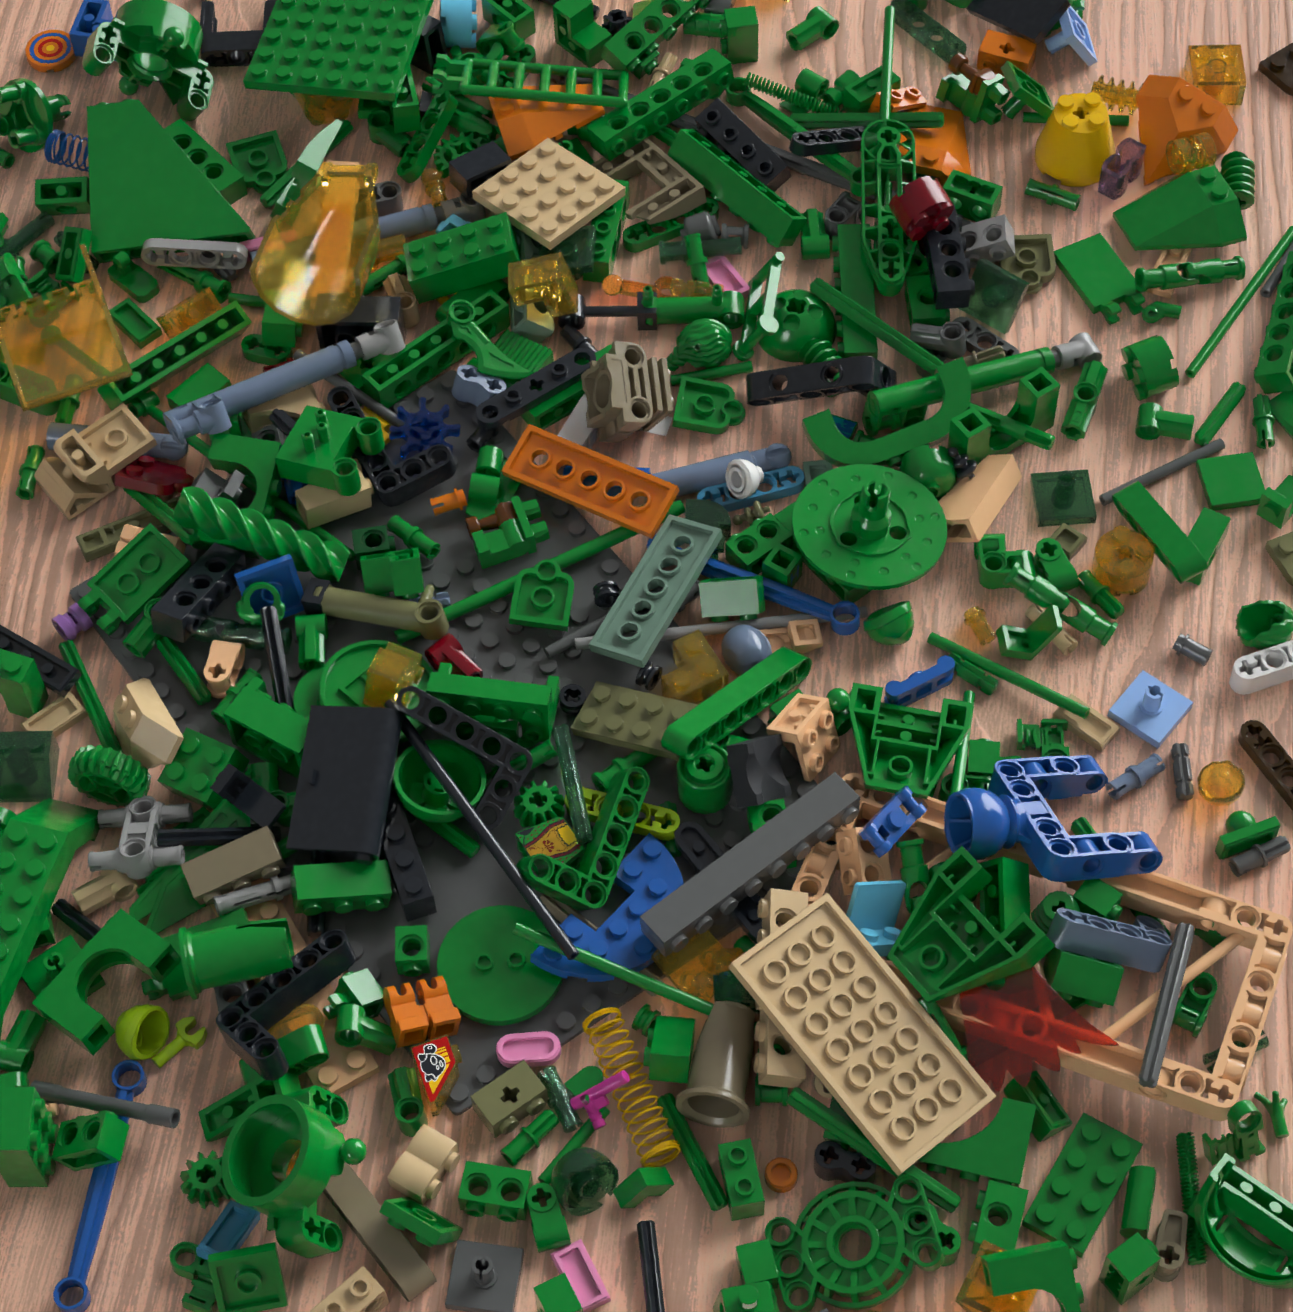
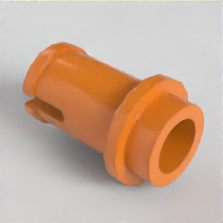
(451, 502)

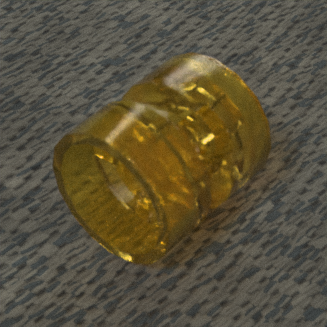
(1191, 153)

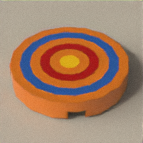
(50, 51)

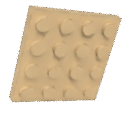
(549, 193)

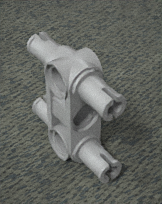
(138, 848)

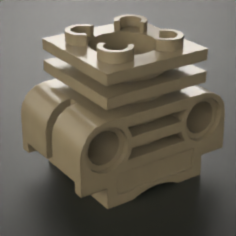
(626, 392)

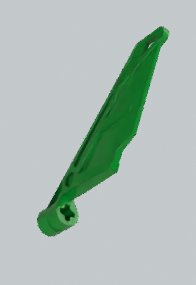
(169, 894)

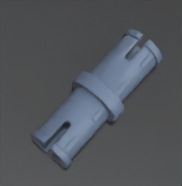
(1135, 776)

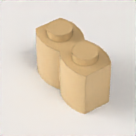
(424, 1164)

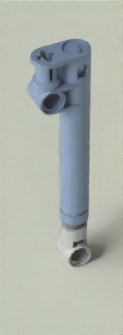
(426, 218)
(212, 412)

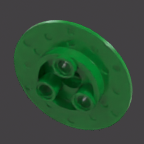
(869, 527)

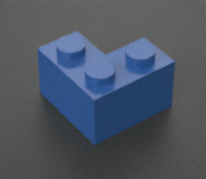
(89, 17)

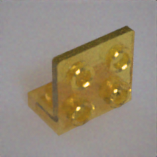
(696, 964)

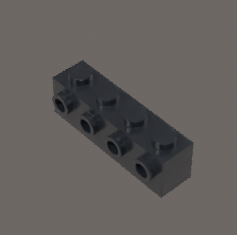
(742, 144)

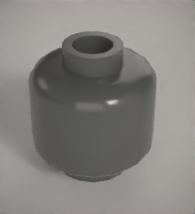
(703, 224)

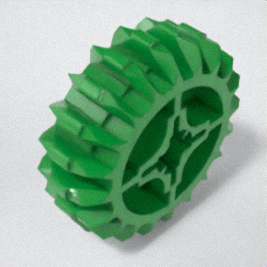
(108, 775)

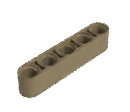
(382, 1240)

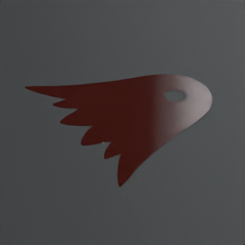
(1025, 1026)

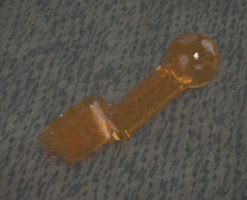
(615, 285)

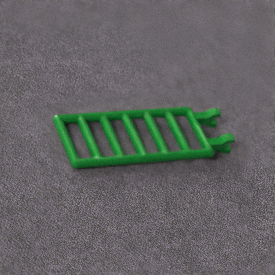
(465, 68)

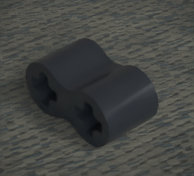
(844, 1164)

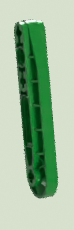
(882, 157)

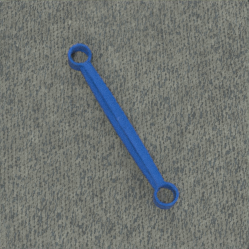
(790, 597)
(96, 1204)

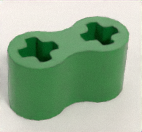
(947, 1236)

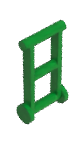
(759, 303)

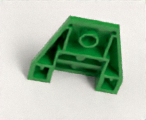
(1184, 213)
(905, 743)

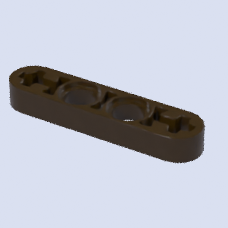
(1268, 744)

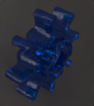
(423, 421)

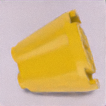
(1075, 140)

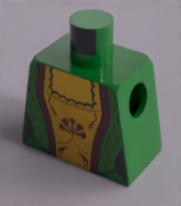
(552, 839)

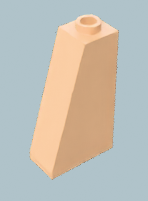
(977, 501)

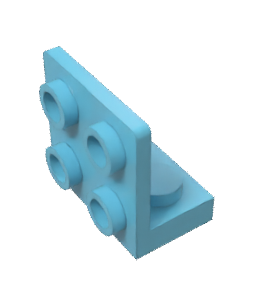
(875, 912)

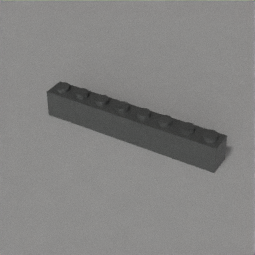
(750, 864)

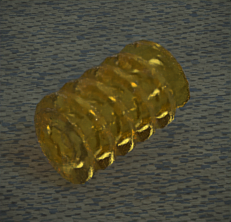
(1116, 95)

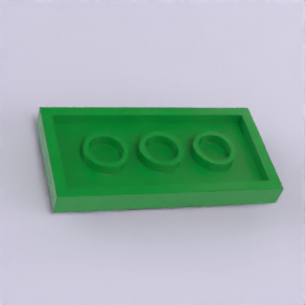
(1082, 1184)

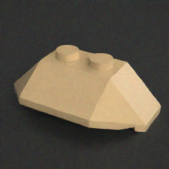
(145, 725)

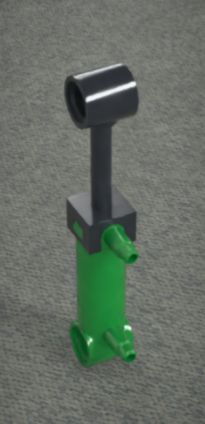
(651, 310)

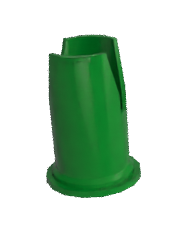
(234, 953)

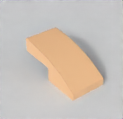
(798, 636)

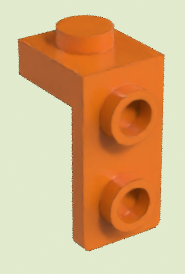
(900, 100)

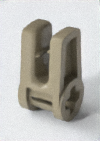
(1171, 1244)

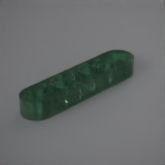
(909, 13)

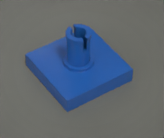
(280, 574)

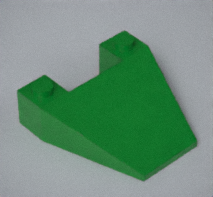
(951, 943)

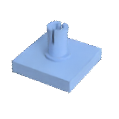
(1075, 34)
(1150, 709)

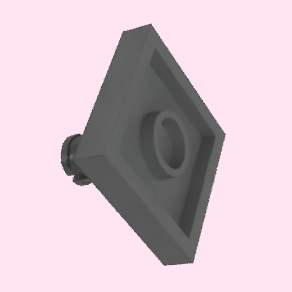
(484, 1277)

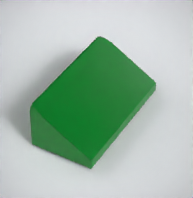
(1049, 1114)

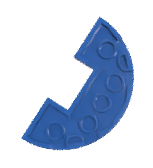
(649, 877)

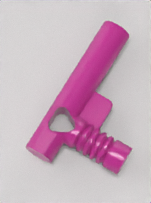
(598, 1098)

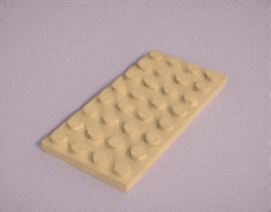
(862, 1033)

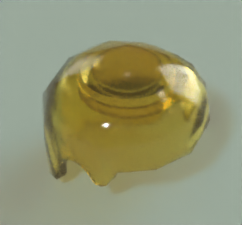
(1221, 783)

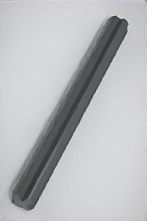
(1166, 1005)

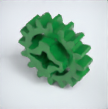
(454, 148)

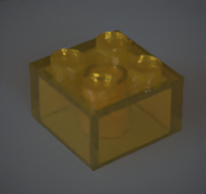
(1217, 71)

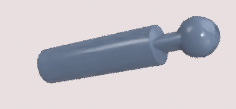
(165, 447)
(712, 472)

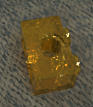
(189, 312)

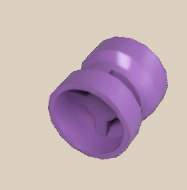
(72, 622)

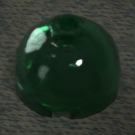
(583, 1179)

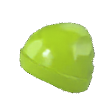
(142, 1031)

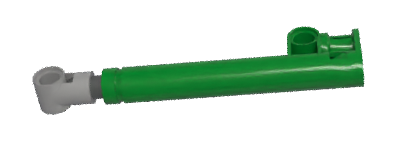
(908, 402)

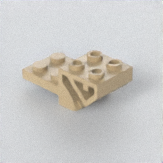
(90, 459)

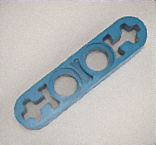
(770, 477)

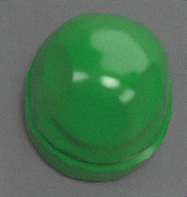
(891, 624)

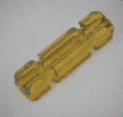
(692, 288)

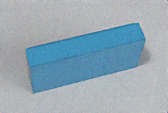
(229, 1230)

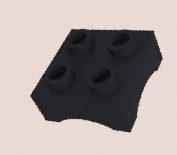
(757, 770)

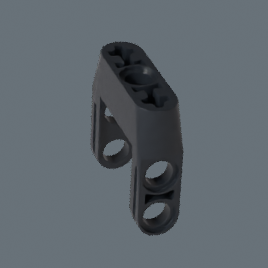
(228, 47)

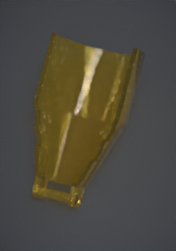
(321, 247)

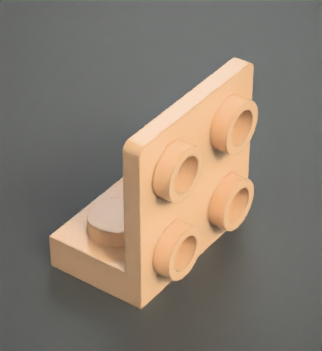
(812, 729)

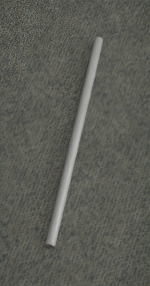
(724, 627)

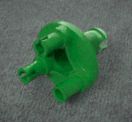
(29, 114)

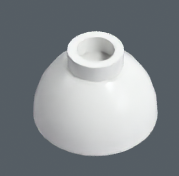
(743, 478)

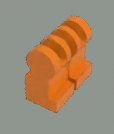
(413, 1022)

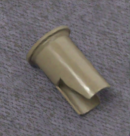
(720, 1068)

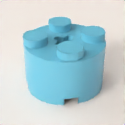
(458, 22)

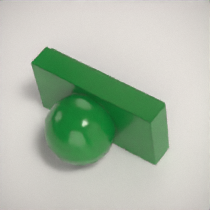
(1245, 832)

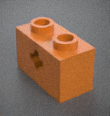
(1000, 47)

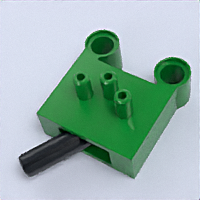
(322, 446)

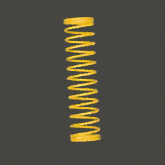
(669, 1144)

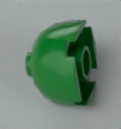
(931, 468)

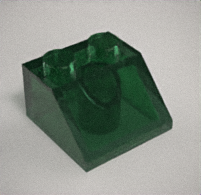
(28, 766)

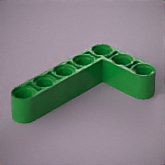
(599, 849)

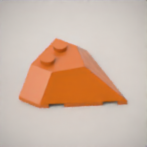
(1174, 110)

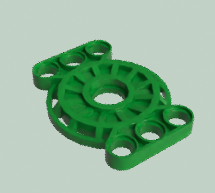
(846, 1211)

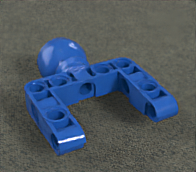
(1016, 812)

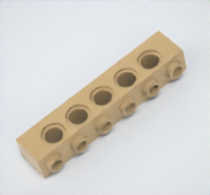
(772, 1067)

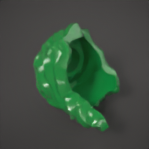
(702, 345)

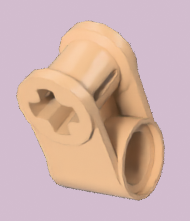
(223, 666)

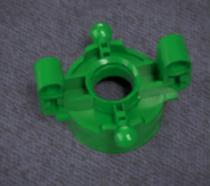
(153, 44)
(259, 1156)

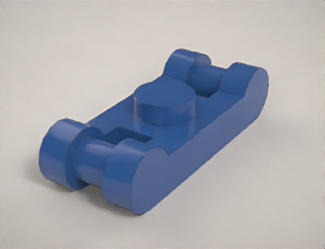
(920, 683)
(892, 821)

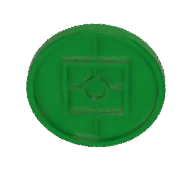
(345, 678)
(492, 969)

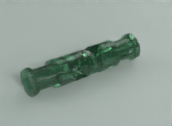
(246, 634)

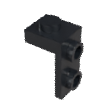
(248, 796)

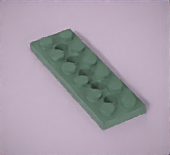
(662, 605)

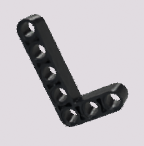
(401, 474)
(475, 745)
(250, 1016)

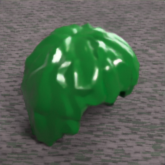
(1264, 624)

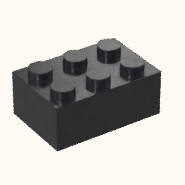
(365, 316)

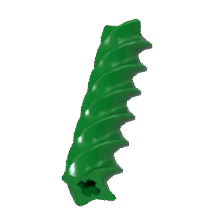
(250, 531)

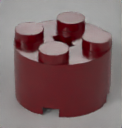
(922, 207)

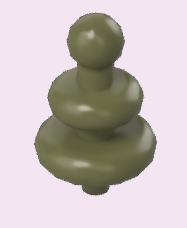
(749, 514)

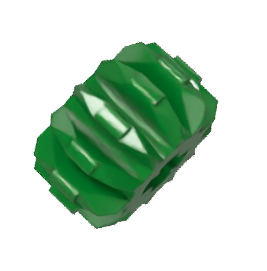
(527, 804)
(201, 1172)

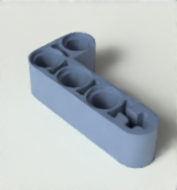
(1135, 945)

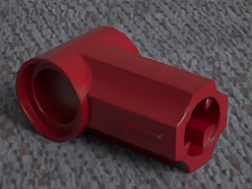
(450, 651)

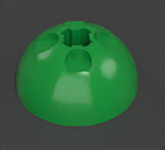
(800, 318)
(421, 790)

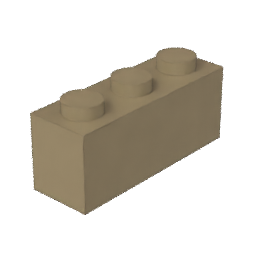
(234, 865)

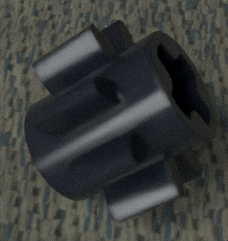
(615, 21)

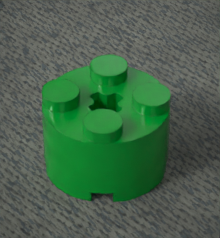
(1149, 367)

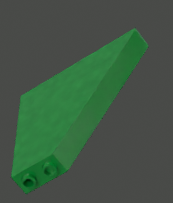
(148, 186)

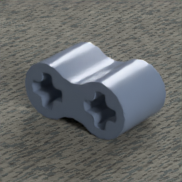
(475, 386)

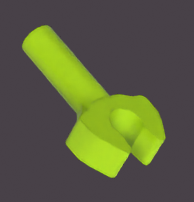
(182, 1040)

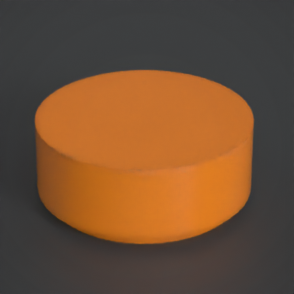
(781, 1175)

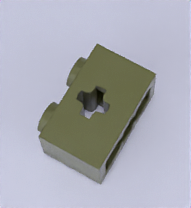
(516, 1084)

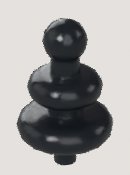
(962, 464)

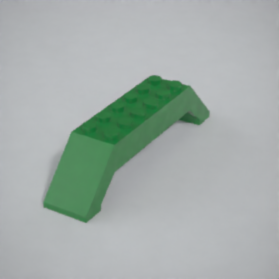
(32, 866)

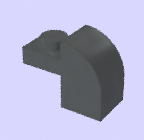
(219, 487)

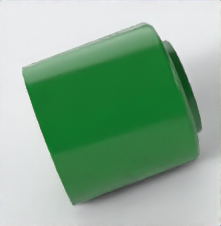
(705, 782)

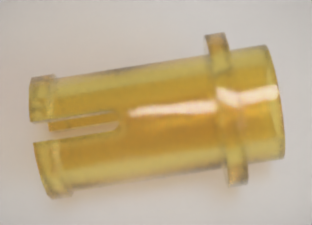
(976, 620)

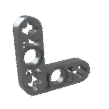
(975, 334)

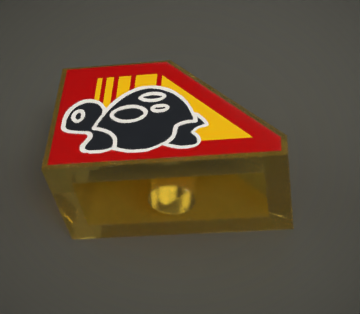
(437, 1070)

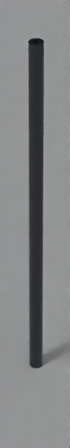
(486, 836)

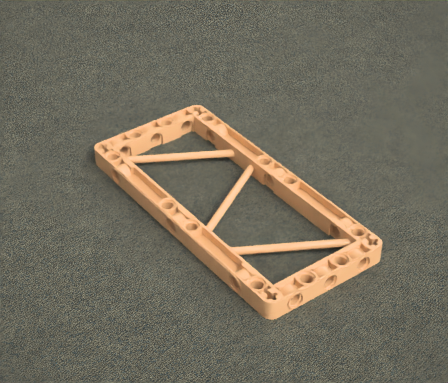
(1148, 894)

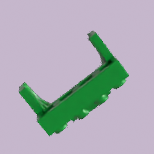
(524, 703)
(1240, 1195)

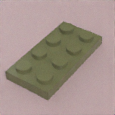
(628, 718)

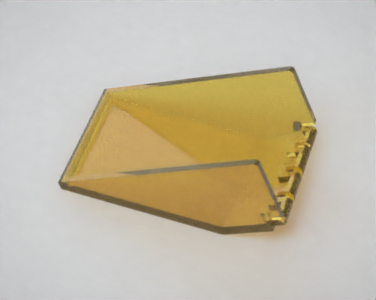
(62, 343)

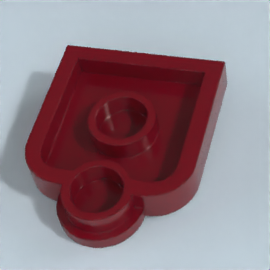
(153, 477)

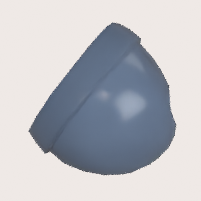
(744, 648)

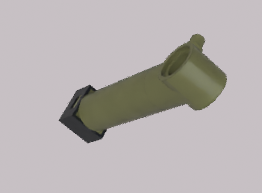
(422, 616)

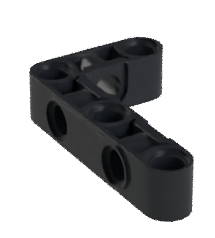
(815, 380)

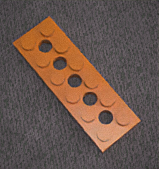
(592, 498)

